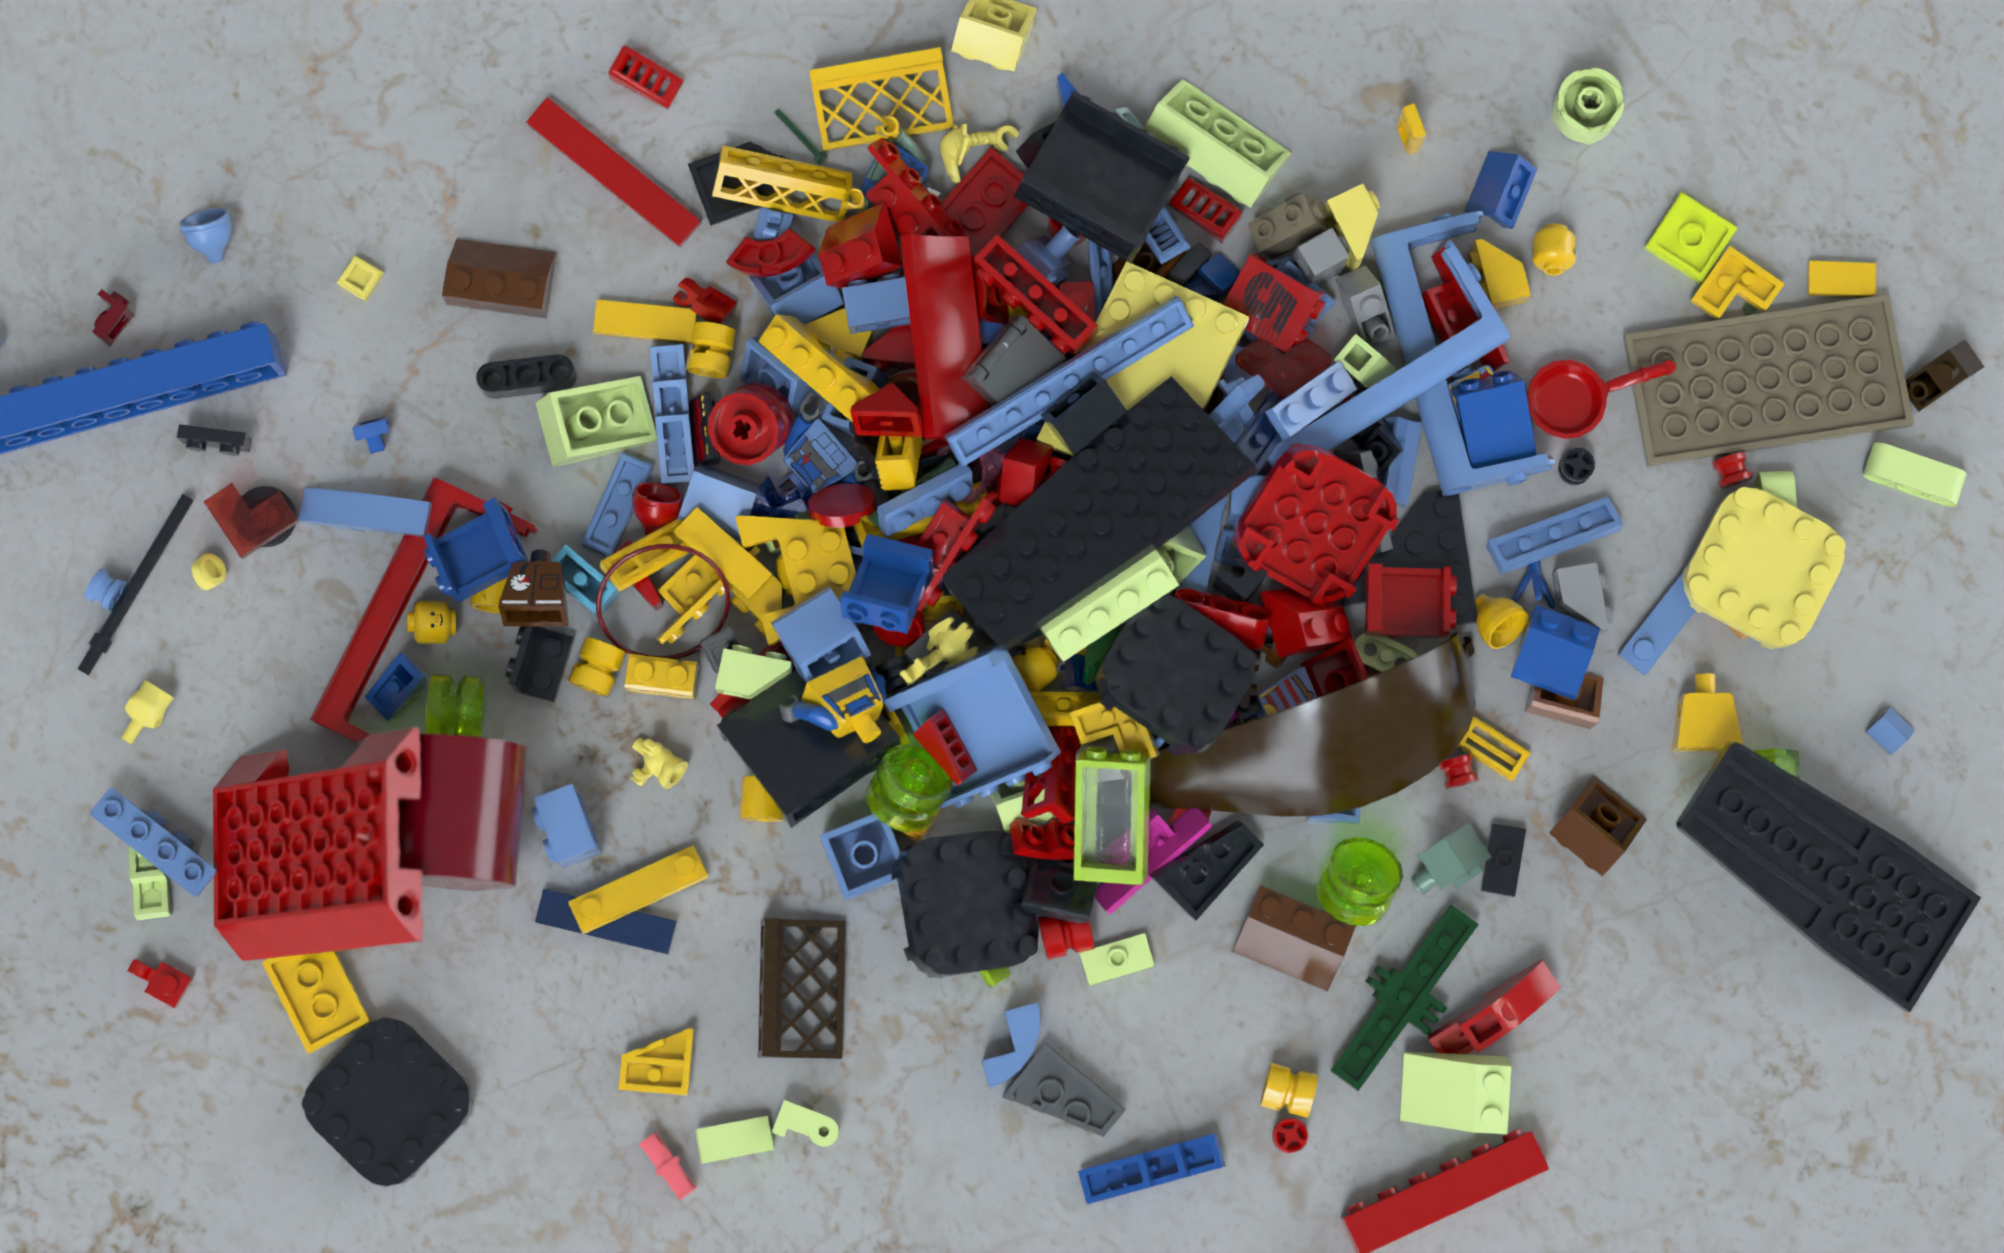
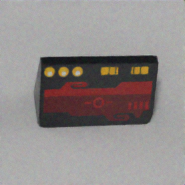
(702, 446)

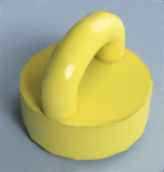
(208, 571)

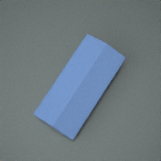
(1400, 473)

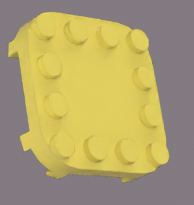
(1764, 567)

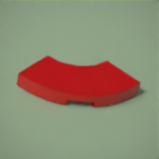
(770, 256)

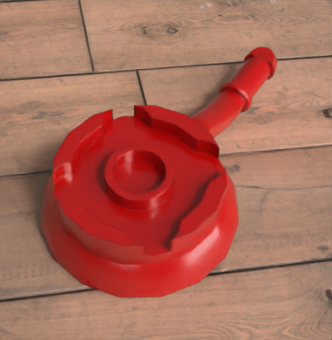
(1571, 398)

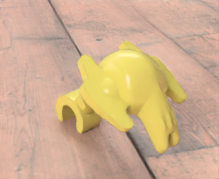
(958, 142)
(950, 646)

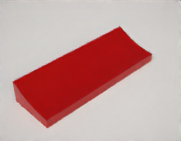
(942, 329)

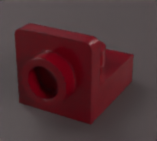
(112, 322)

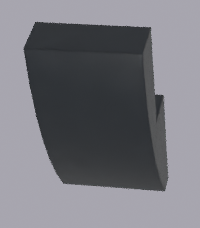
(1382, 443)

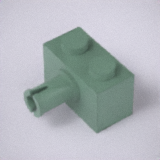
(1451, 861)

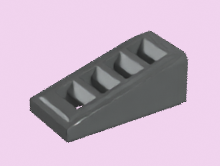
(714, 645)

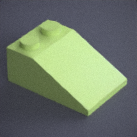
(595, 420)
(1456, 1091)

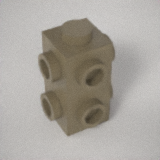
(1288, 224)

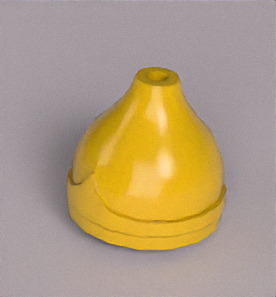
(1499, 620)

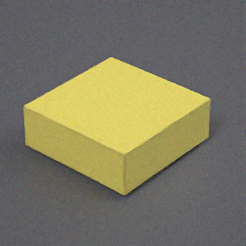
(360, 278)

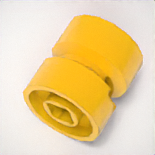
(711, 345)
(597, 667)
(1289, 1090)

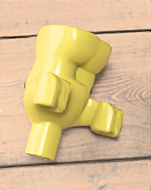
(658, 761)

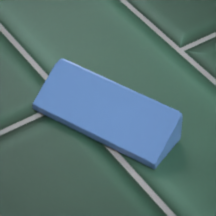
(1100, 274)

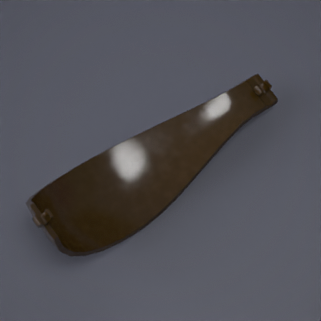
(1333, 748)

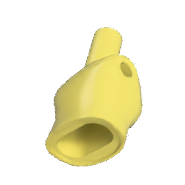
(145, 709)

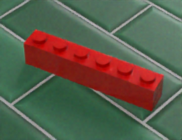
(1444, 1193)

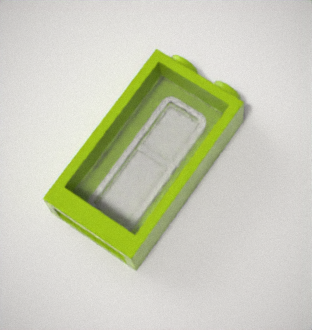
(1112, 816)

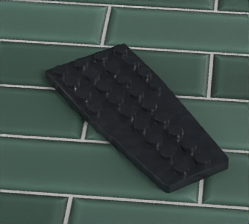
(1099, 515)
(1829, 873)

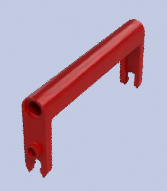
(388, 607)

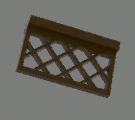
(771, 983)

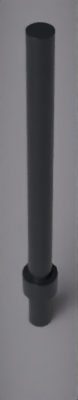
(102, 641)

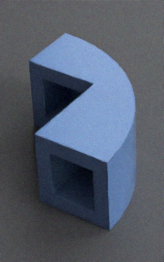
(1024, 1032)

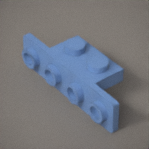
(154, 841)

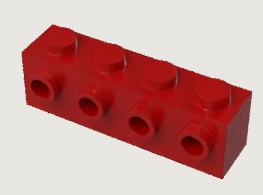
(1035, 295)

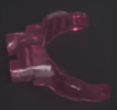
(991, 466)

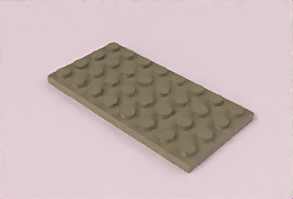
(1770, 380)

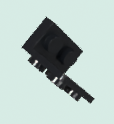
(539, 662)

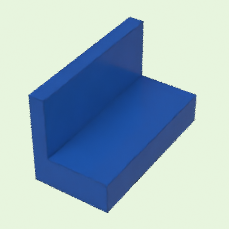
(1502, 188)

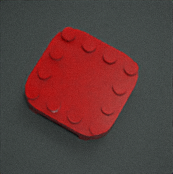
(1315, 523)

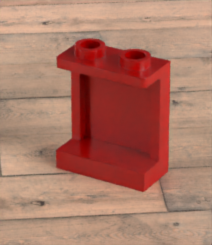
(1409, 602)

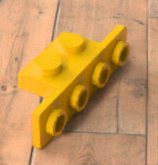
(689, 591)

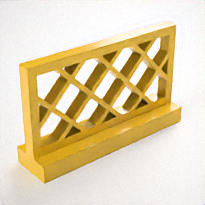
(876, 70)

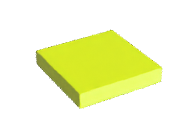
(1690, 238)

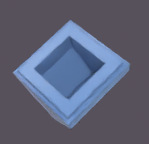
(1890, 731)

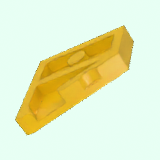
(659, 1066)

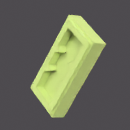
(1117, 959)

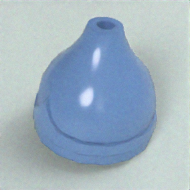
(208, 232)

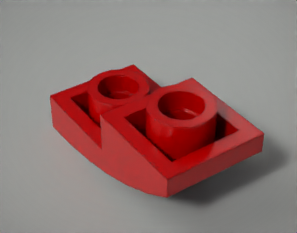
(1043, 842)

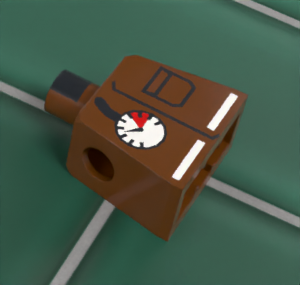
(535, 593)

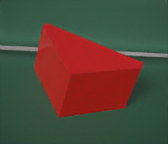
(886, 414)
(1023, 470)

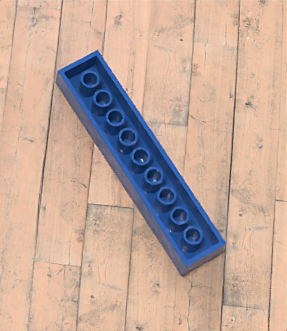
(139, 386)

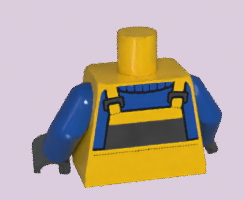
(842, 701)

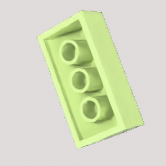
(1217, 142)
(1109, 605)

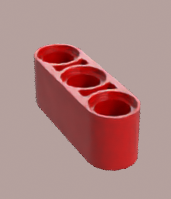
(1239, 618)

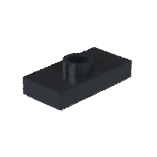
(1503, 868)

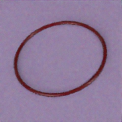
(655, 547)

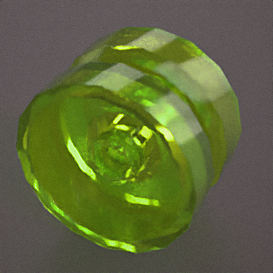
(455, 711)
(908, 789)
(1359, 881)

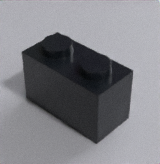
(1084, 413)

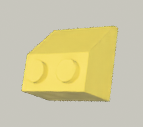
(994, 32)
(1353, 217)

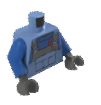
(817, 456)

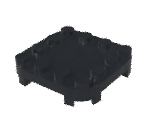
(1175, 674)
(965, 904)
(387, 1102)

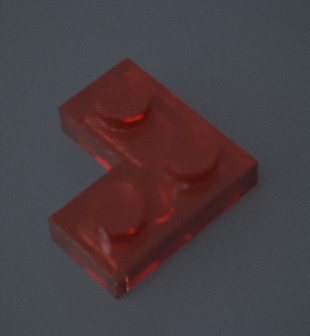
(1283, 371)
(246, 527)

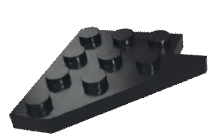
(1430, 539)

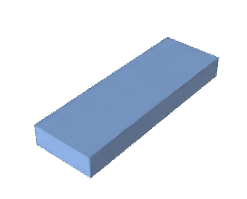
(616, 505)

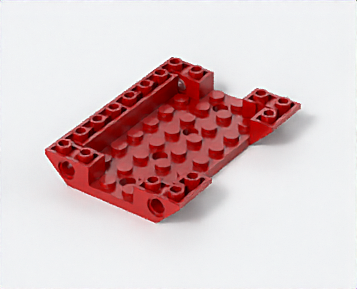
(312, 893)

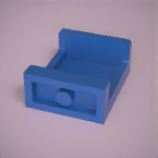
(1495, 419)
(475, 553)
(888, 584)

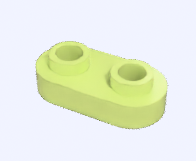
(1386, 652)

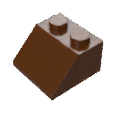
(1598, 826)

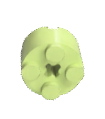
(1586, 124)

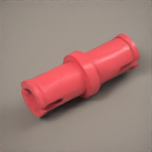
(667, 1165)

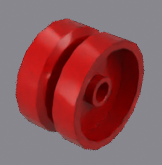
(750, 423)

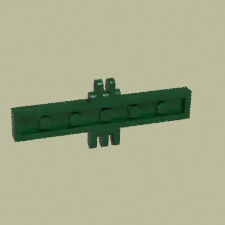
(1404, 998)

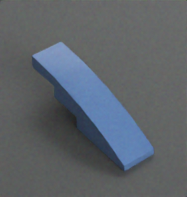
(672, 412)
(365, 512)

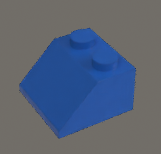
(1555, 652)

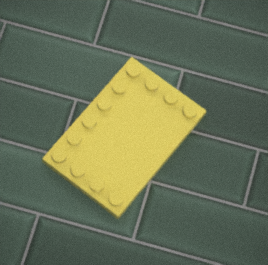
(1192, 359)

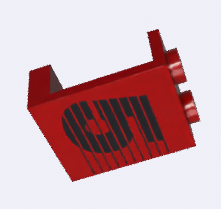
(1275, 303)

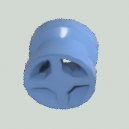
(105, 589)

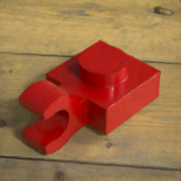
(707, 302)
(164, 983)

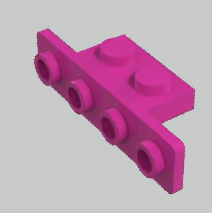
(1164, 846)

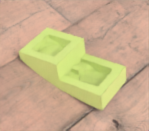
(150, 888)
(734, 1139)

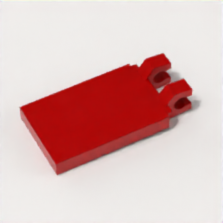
(985, 200)

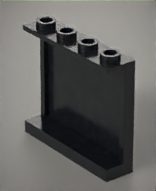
(1101, 176)
(798, 760)

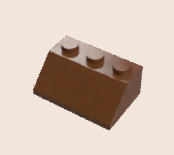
(499, 278)
(1293, 938)

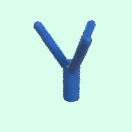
(1539, 584)

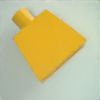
(1705, 718)

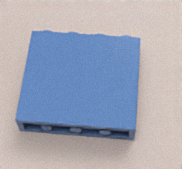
(990, 715)

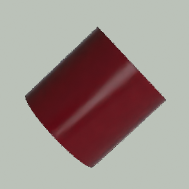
(467, 813)

